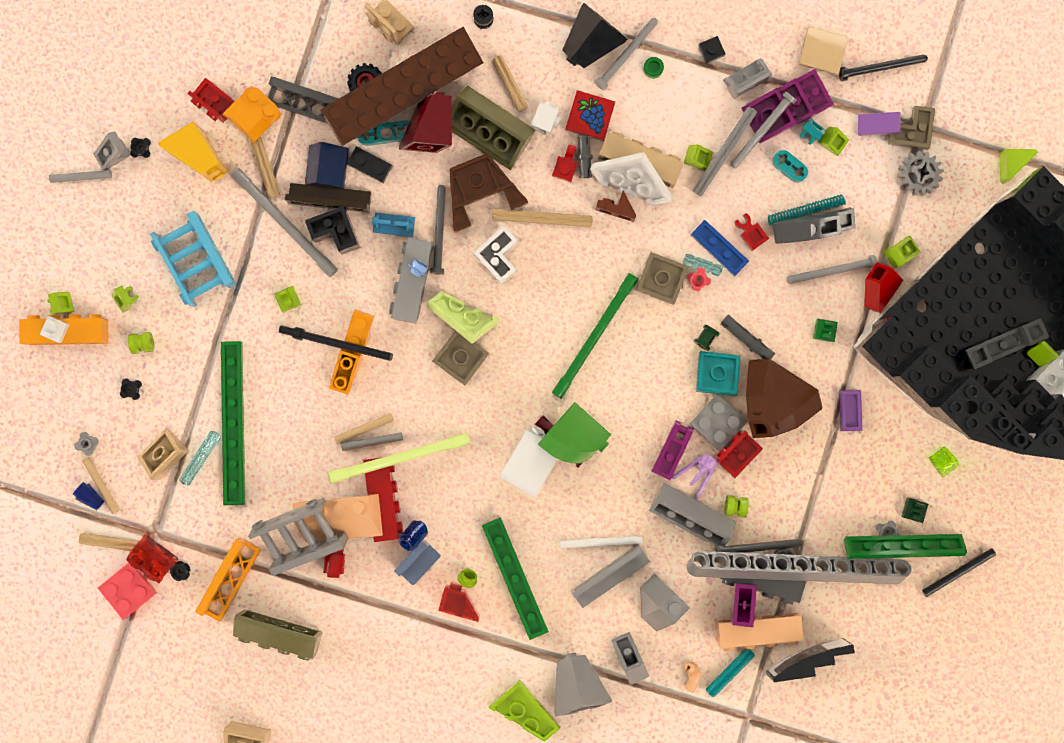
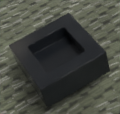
(711, 49)

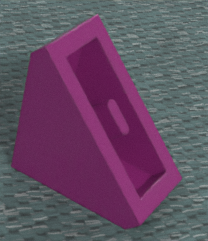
(744, 605)

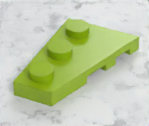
(524, 709)

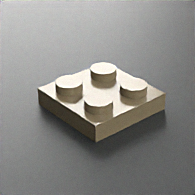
(662, 278)
(460, 358)

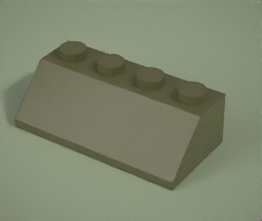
(489, 127)
(276, 634)

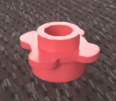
(697, 285)

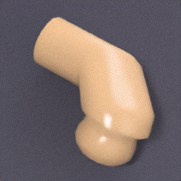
(694, 676)

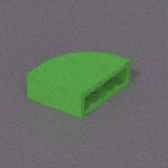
(575, 436)

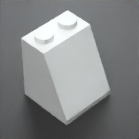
(529, 463)

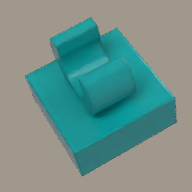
(814, 129)

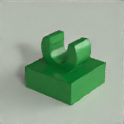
(825, 330)

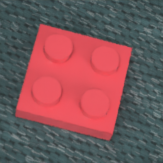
(127, 590)

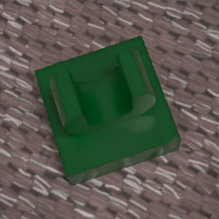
(914, 510)

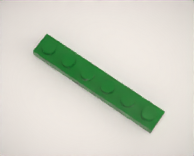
(904, 546)
(515, 578)

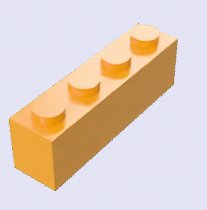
(80, 331)

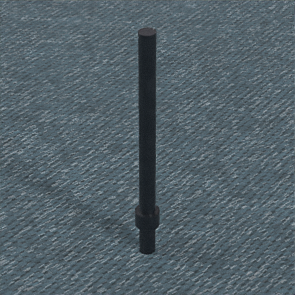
(300, 334)

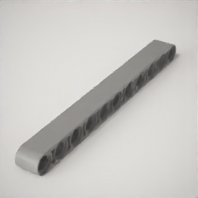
(790, 571)

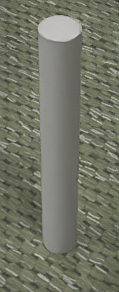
(80, 176)
(372, 441)

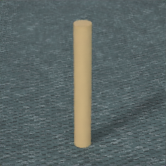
(364, 428)
(100, 485)

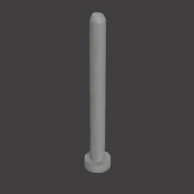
(602, 82)
(763, 129)
(870, 262)

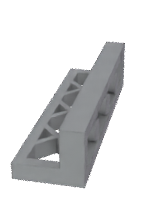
(610, 576)

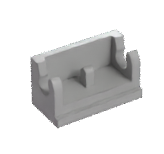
(747, 78)

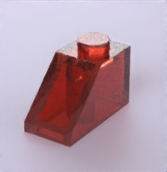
(458, 603)

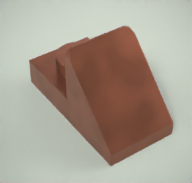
(622, 210)

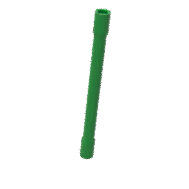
(624, 290)

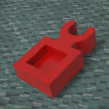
(752, 235)

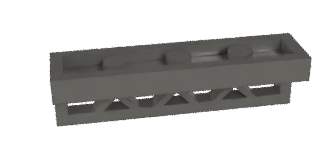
(299, 92)

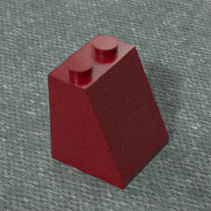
(430, 125)

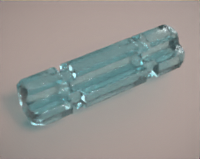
(689, 260)

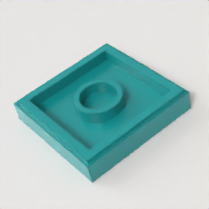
(718, 373)

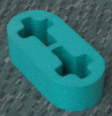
(787, 170)

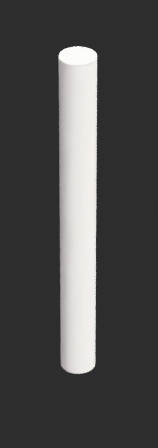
(596, 542)

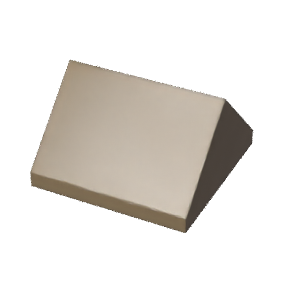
(162, 455)
(245, 733)

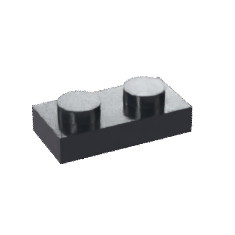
(369, 164)

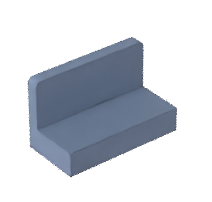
(417, 562)

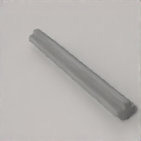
(724, 151)

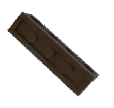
(329, 197)

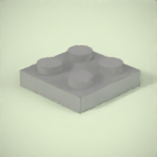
(718, 422)

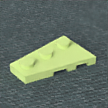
(463, 319)

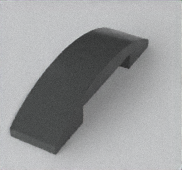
(1006, 343)

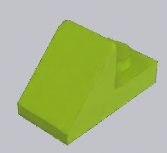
(902, 252)

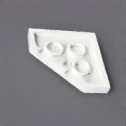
(634, 176)

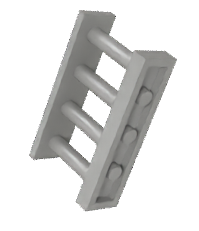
(298, 555)

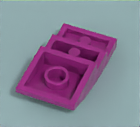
(811, 100)

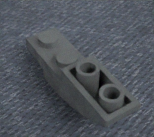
(814, 227)

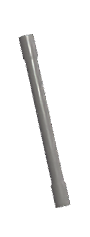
(321, 260)

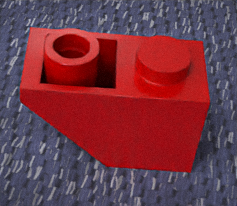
(880, 287)

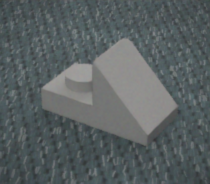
(111, 151)

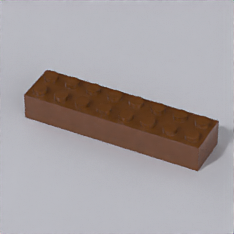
(401, 86)

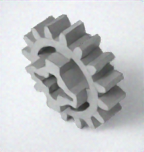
(928, 168)

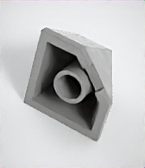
(660, 604)
(578, 686)

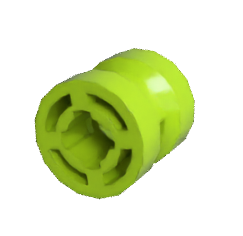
(141, 343)
(736, 506)

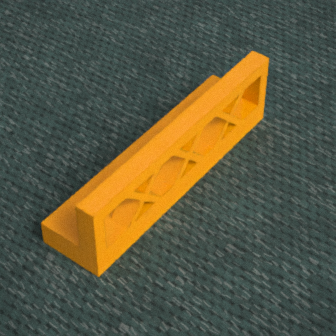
(222, 574)

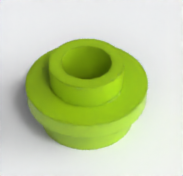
(467, 578)

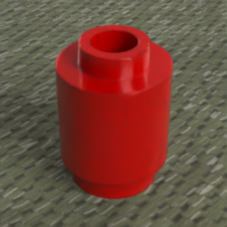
(334, 564)

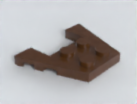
(476, 181)

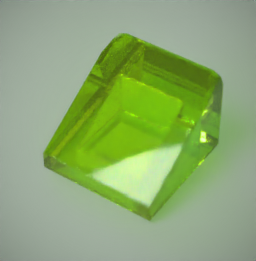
(944, 461)

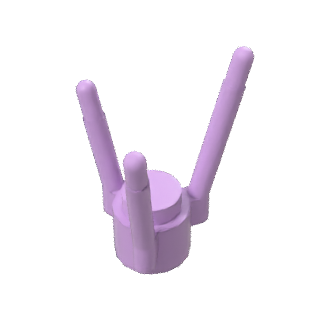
(706, 465)

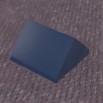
(326, 165)

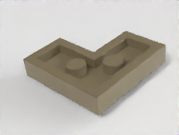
(919, 132)

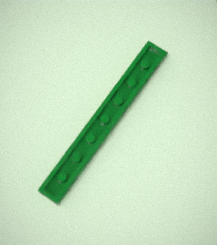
(232, 423)

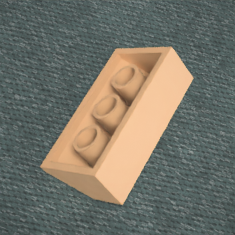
(355, 515)

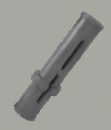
(755, 344)

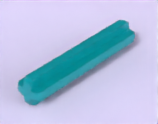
(730, 672)

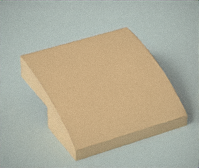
(823, 50)

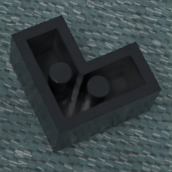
(336, 225)

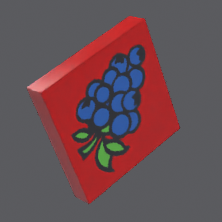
(590, 115)

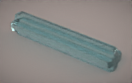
(199, 458)

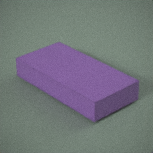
(879, 123)
(850, 410)

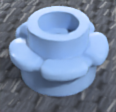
(418, 268)

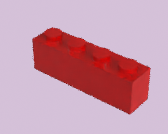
(382, 483)

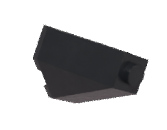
(591, 38)

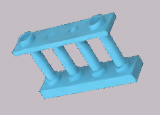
(203, 242)

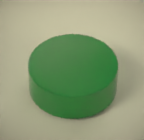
(653, 67)

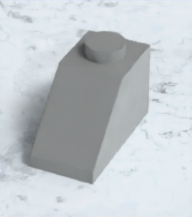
(630, 658)

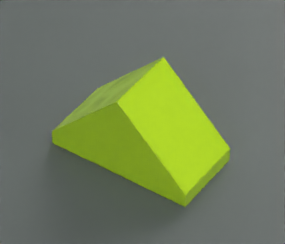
(1013, 161)

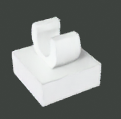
(54, 329)

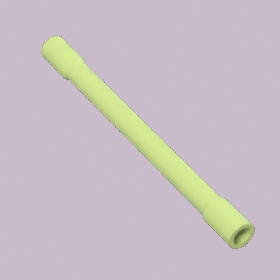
(347, 472)

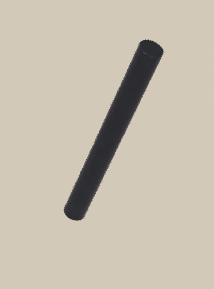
(959, 572)

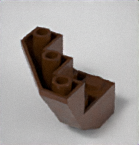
(777, 399)

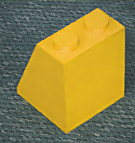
(195, 150)

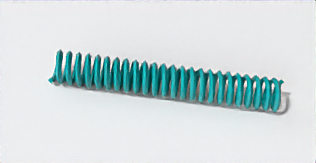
(811, 210)

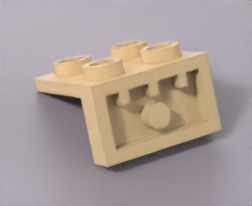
(389, 20)

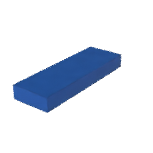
(719, 248)

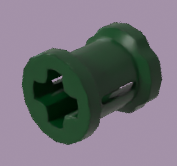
(706, 337)

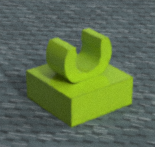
(122, 298)
(287, 299)
(60, 303)

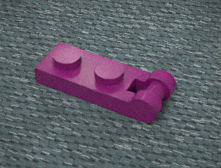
(672, 450)

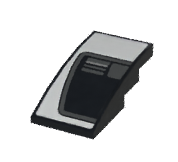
(805, 661)

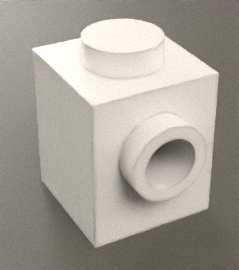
(546, 118)

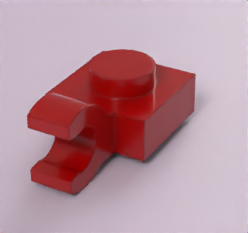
(565, 166)

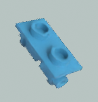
(393, 224)

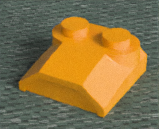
(253, 113)

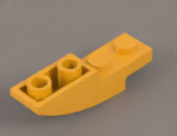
(348, 361)

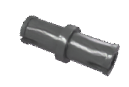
(584, 156)

